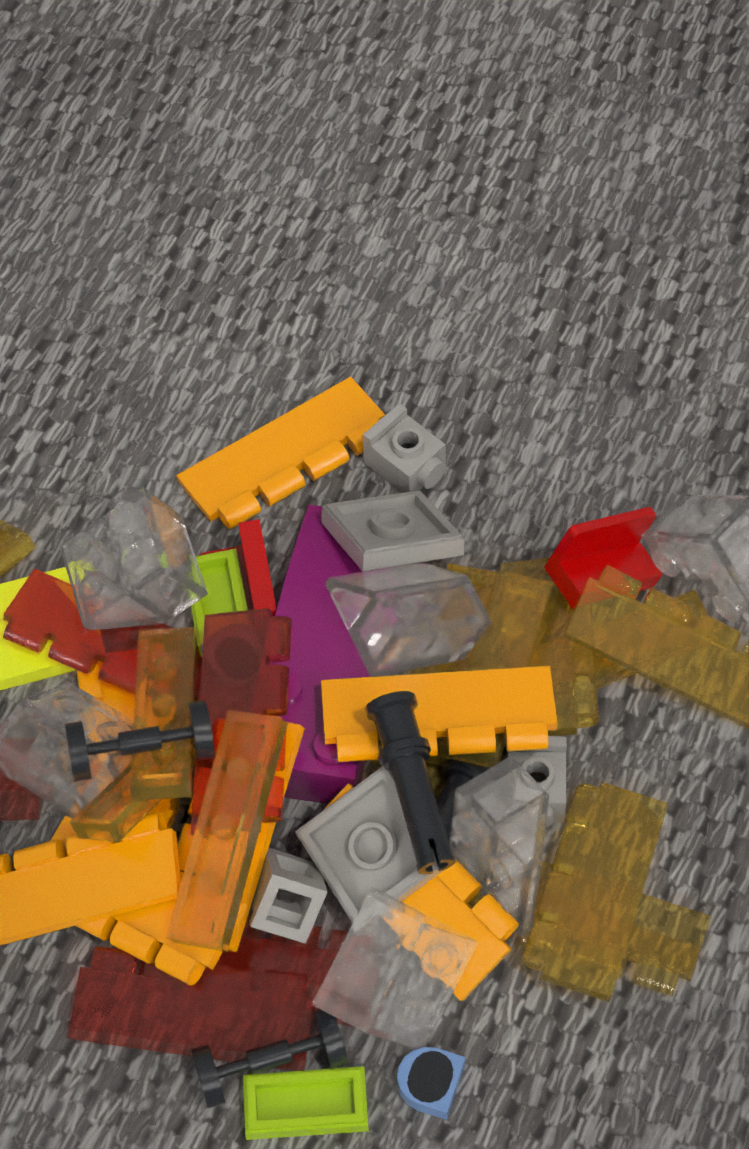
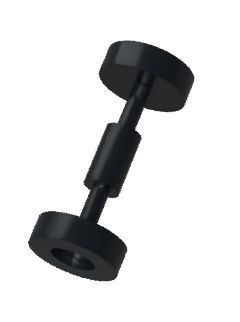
(141, 740)
(269, 1057)

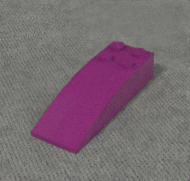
(318, 652)

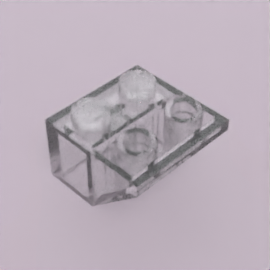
(133, 566)
(409, 616)
(37, 750)
(502, 835)
(395, 971)

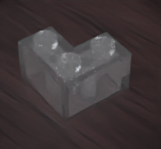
(709, 542)

